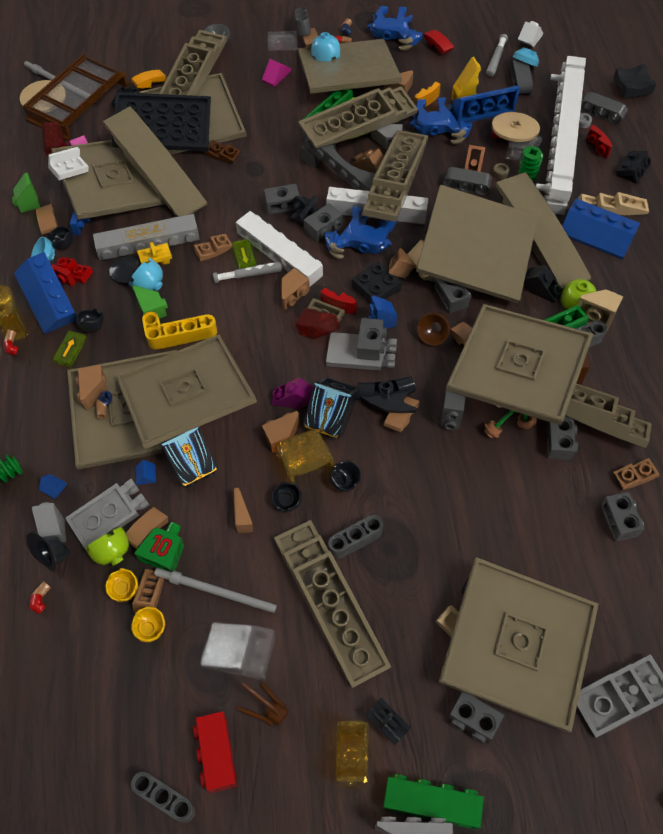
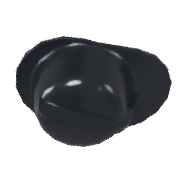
(47, 550)

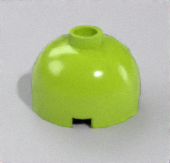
(574, 290)
(109, 548)

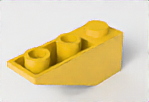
(467, 81)

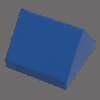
(145, 473)
(51, 485)

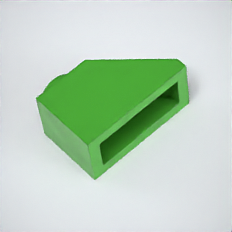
(25, 194)
(150, 301)

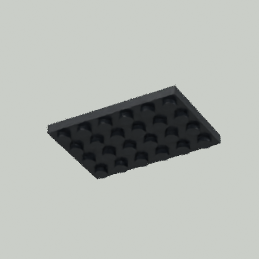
(176, 120)

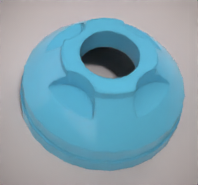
(527, 55)
(44, 245)

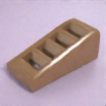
(242, 519)
(140, 601)

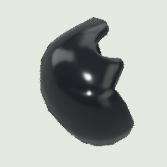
(61, 237)
(89, 320)
(345, 476)
(286, 497)

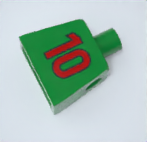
(161, 548)

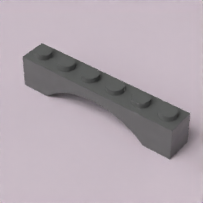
(355, 177)

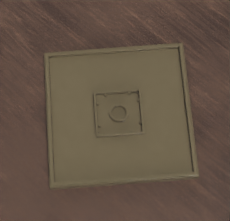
(359, 66)
(224, 117)
(110, 183)
(478, 244)
(521, 363)
(184, 390)
(116, 436)
(520, 645)

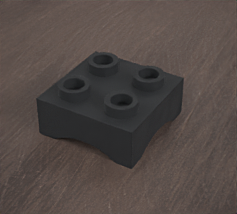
(634, 81)
(376, 282)

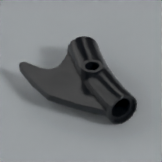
(388, 395)

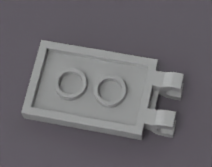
(343, 353)
(106, 512)

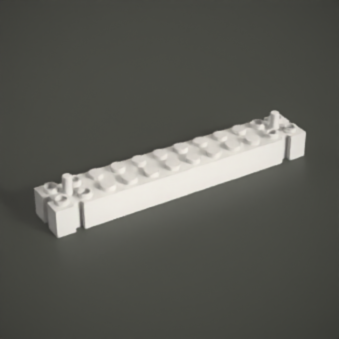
(564, 134)

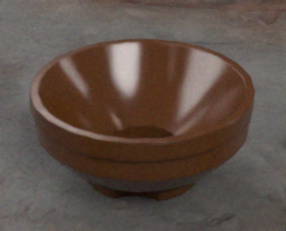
(426, 333)

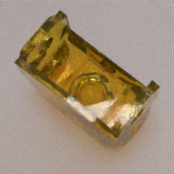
(9, 306)
(304, 454)
(352, 754)

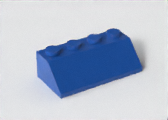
(485, 104)
(600, 228)
(45, 293)

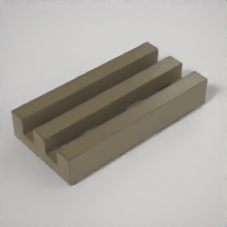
(326, 307)

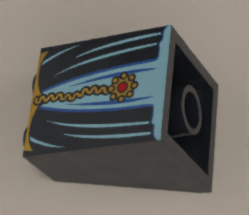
(330, 407)
(189, 457)

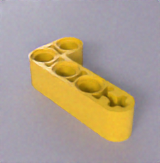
(177, 332)

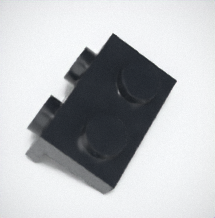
(634, 165)

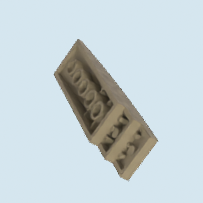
(194, 64)
(358, 116)
(154, 162)
(395, 176)
(550, 240)
(604, 414)
(332, 604)

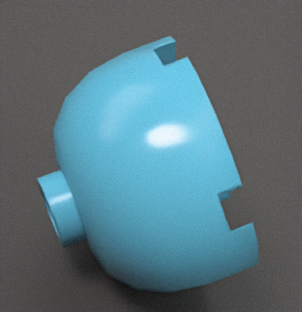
(325, 47)
(148, 276)

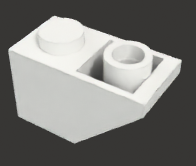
(530, 33)

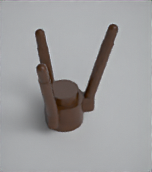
(275, 712)

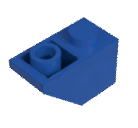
(383, 310)

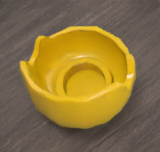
(122, 585)
(148, 624)

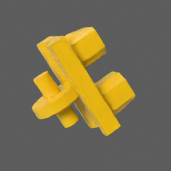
(158, 253)

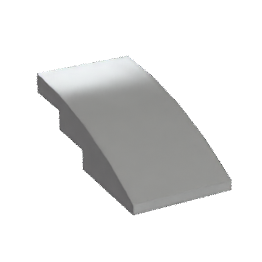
(622, 696)

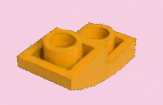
(146, 78)
(430, 94)

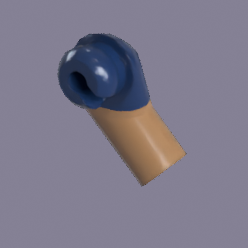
(345, 27)
(102, 403)

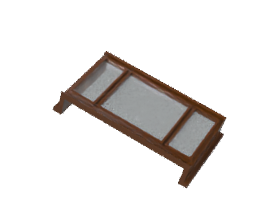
(72, 93)

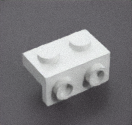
(67, 163)

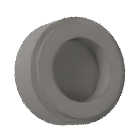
(585, 120)

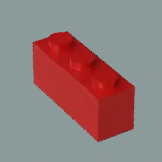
(215, 752)

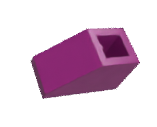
(292, 394)

